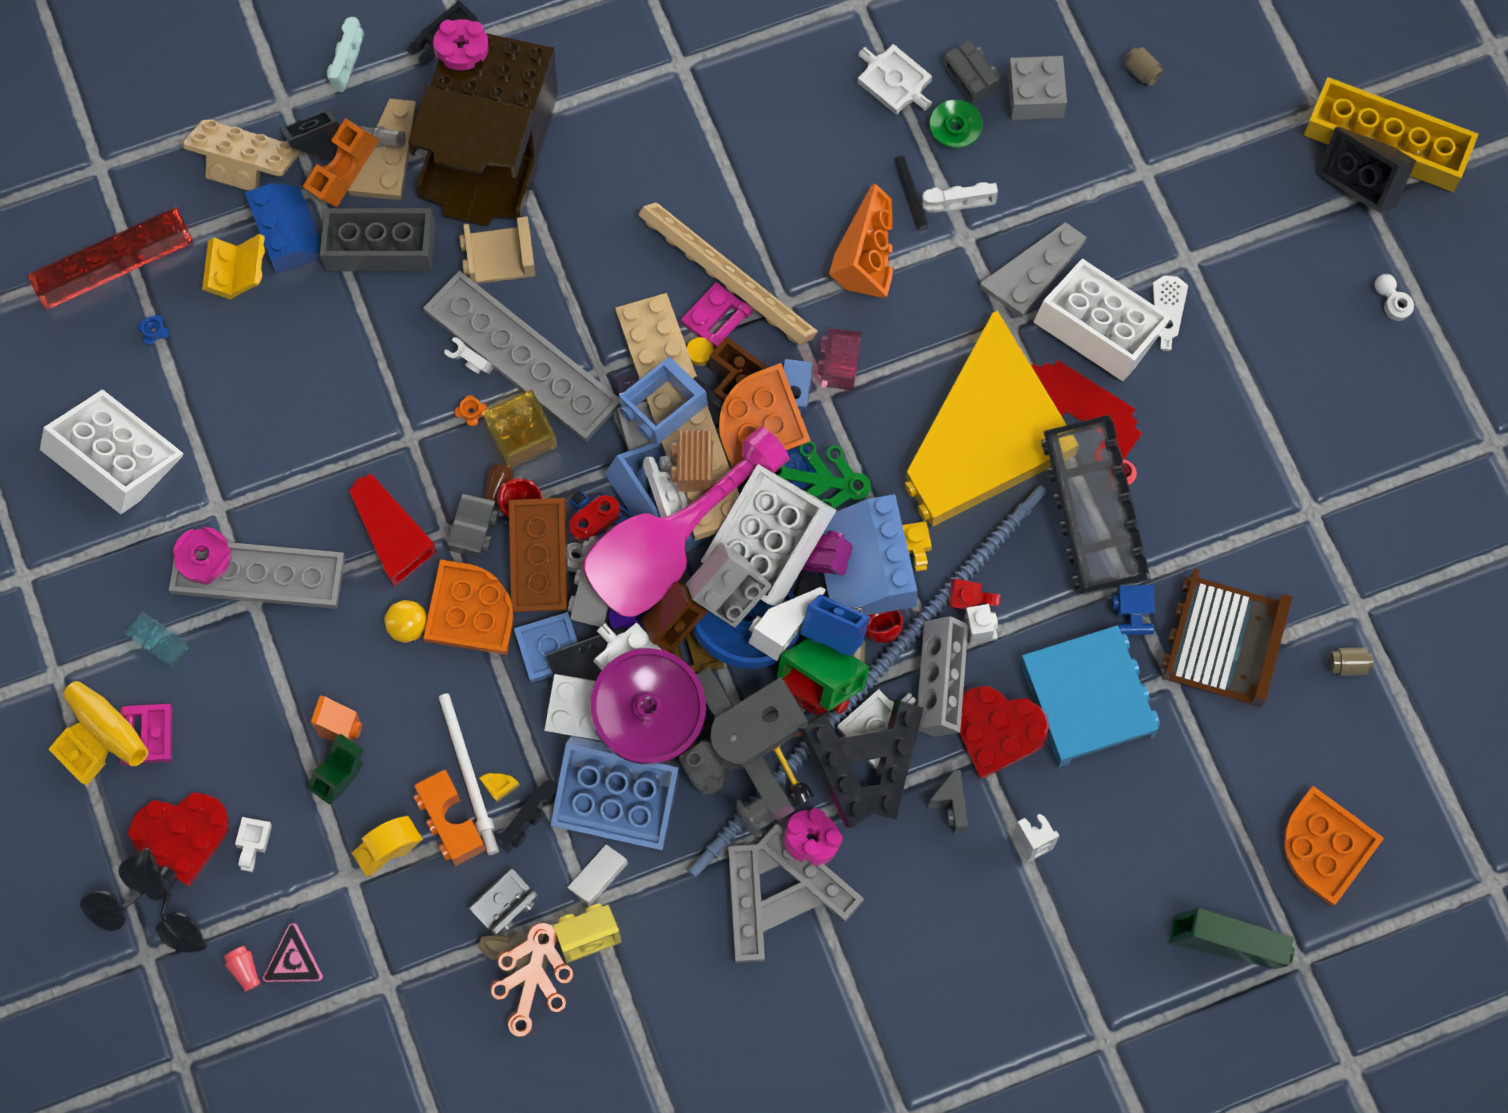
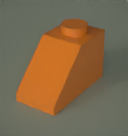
(335, 719)

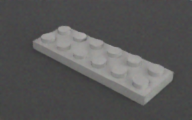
(271, 576)

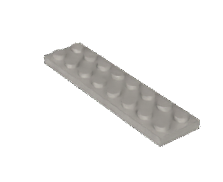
(522, 356)

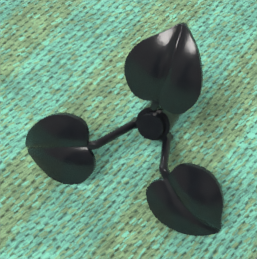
(143, 875)

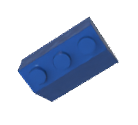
(285, 224)

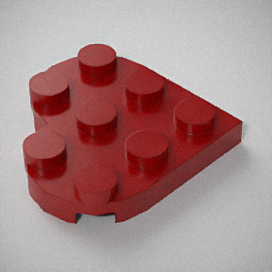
(999, 729)
(182, 834)

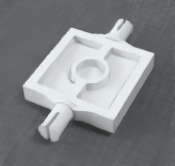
(894, 79)
(630, 640)
(871, 717)

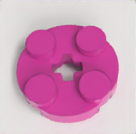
(460, 31)
(200, 540)
(817, 824)

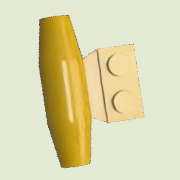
(99, 730)

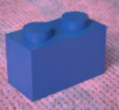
(835, 625)

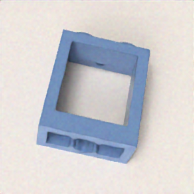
(683, 382)

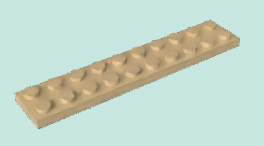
(651, 338)

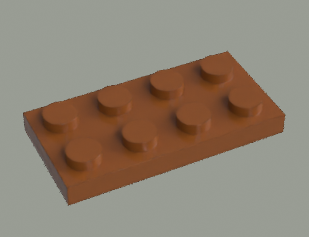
(538, 555)

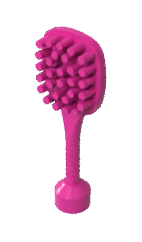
(646, 553)

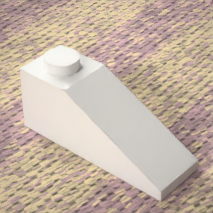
(781, 624)

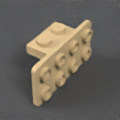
(239, 155)

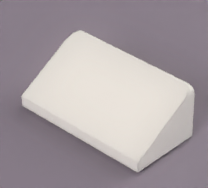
(598, 875)

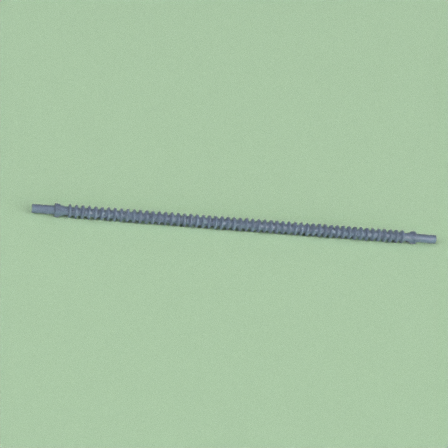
(1021, 511)

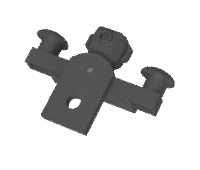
(740, 742)

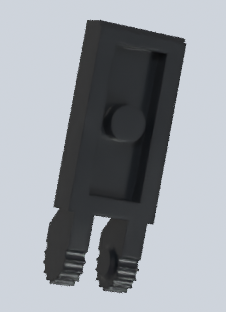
(455, 12)
(529, 814)

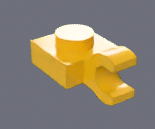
(918, 543)

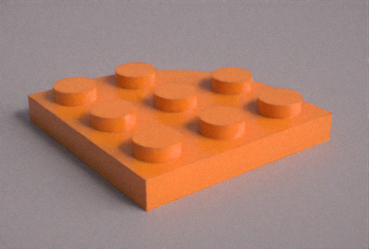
(761, 401)
(469, 609)
(1327, 845)

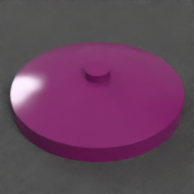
(647, 706)

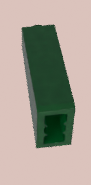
(1231, 938)

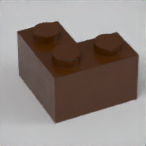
(733, 365)

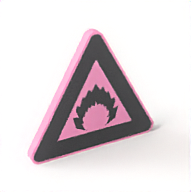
(292, 960)

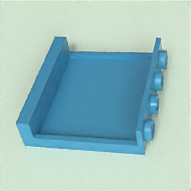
(1089, 694)

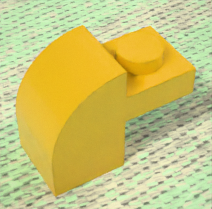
(386, 842)

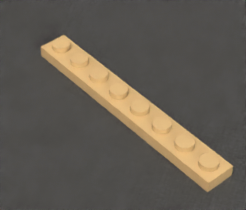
(734, 278)

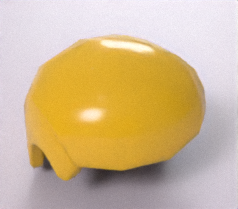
(405, 621)

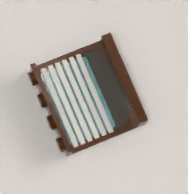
(1225, 640)

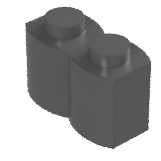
(472, 526)

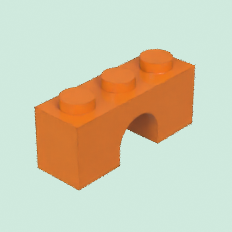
(334, 180)
(459, 840)

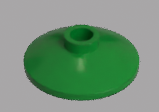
(958, 114)

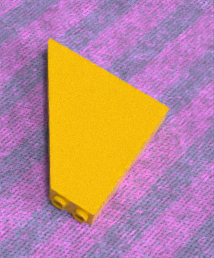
(984, 431)

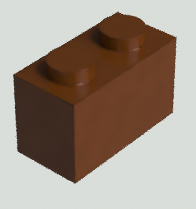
(673, 617)

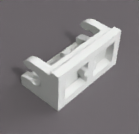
(1035, 841)

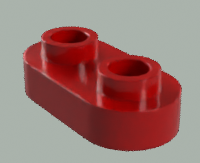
(595, 517)

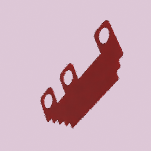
(1087, 400)

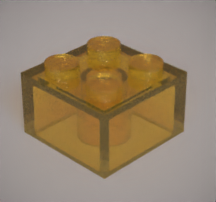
(520, 429)

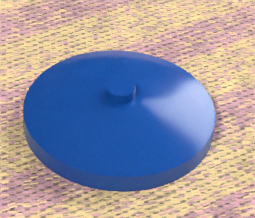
(731, 643)

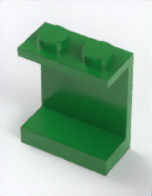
(836, 672)

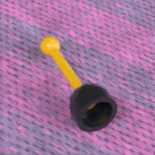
(799, 791)

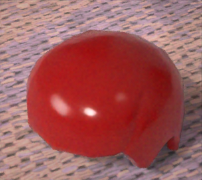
(516, 490)
(884, 626)

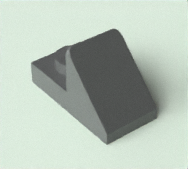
(952, 795)

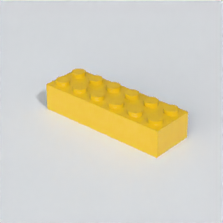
(1436, 145)

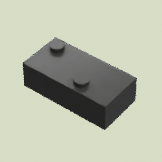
(378, 239)

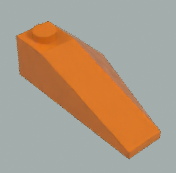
(863, 253)

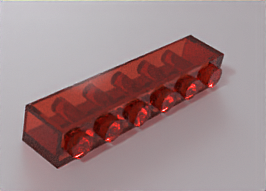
(110, 258)

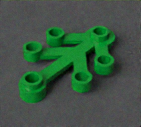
(824, 480)

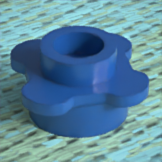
(148, 324)

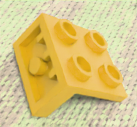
(233, 268)

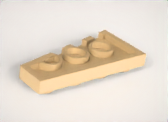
(387, 166)

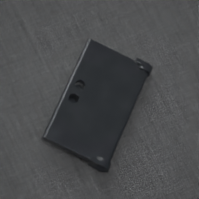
(580, 664)

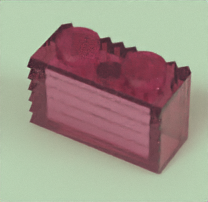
(840, 359)

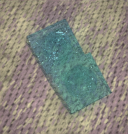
(157, 639)

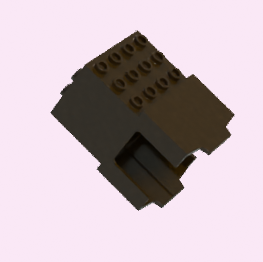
(485, 131)

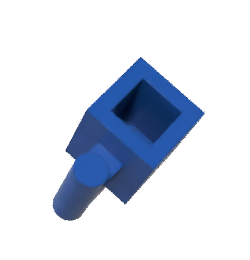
(1135, 603)

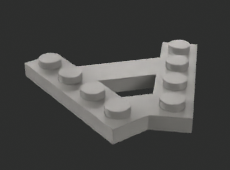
(753, 917)

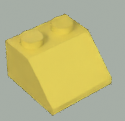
(587, 932)

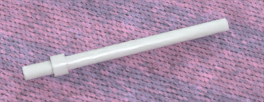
(484, 824)

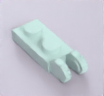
(346, 54)

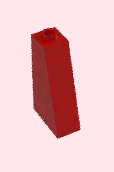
(393, 533)

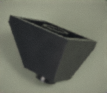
(314, 134)

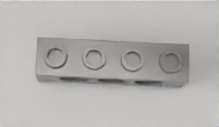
(942, 676)

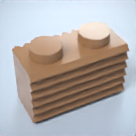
(694, 460)

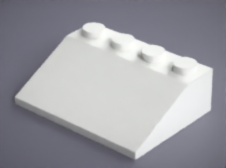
(1101, 319)
(109, 450)
(774, 529)

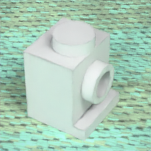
(981, 624)

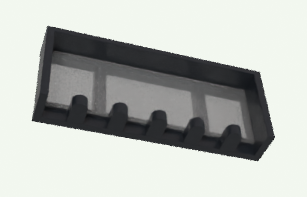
(1095, 505)

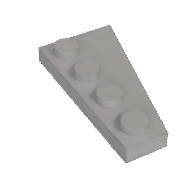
(1032, 272)

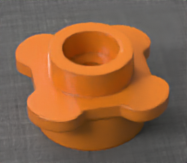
(468, 403)

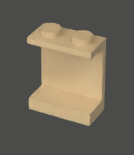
(498, 253)

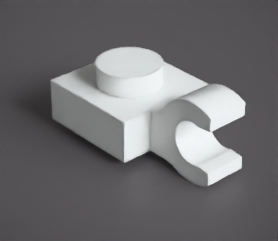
(474, 361)
(252, 838)

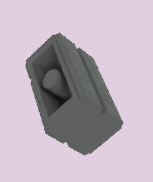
(972, 72)

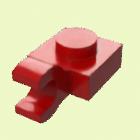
(968, 594)

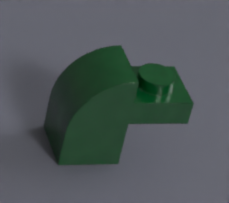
(337, 771)

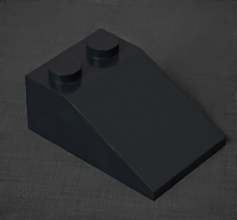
(1366, 168)

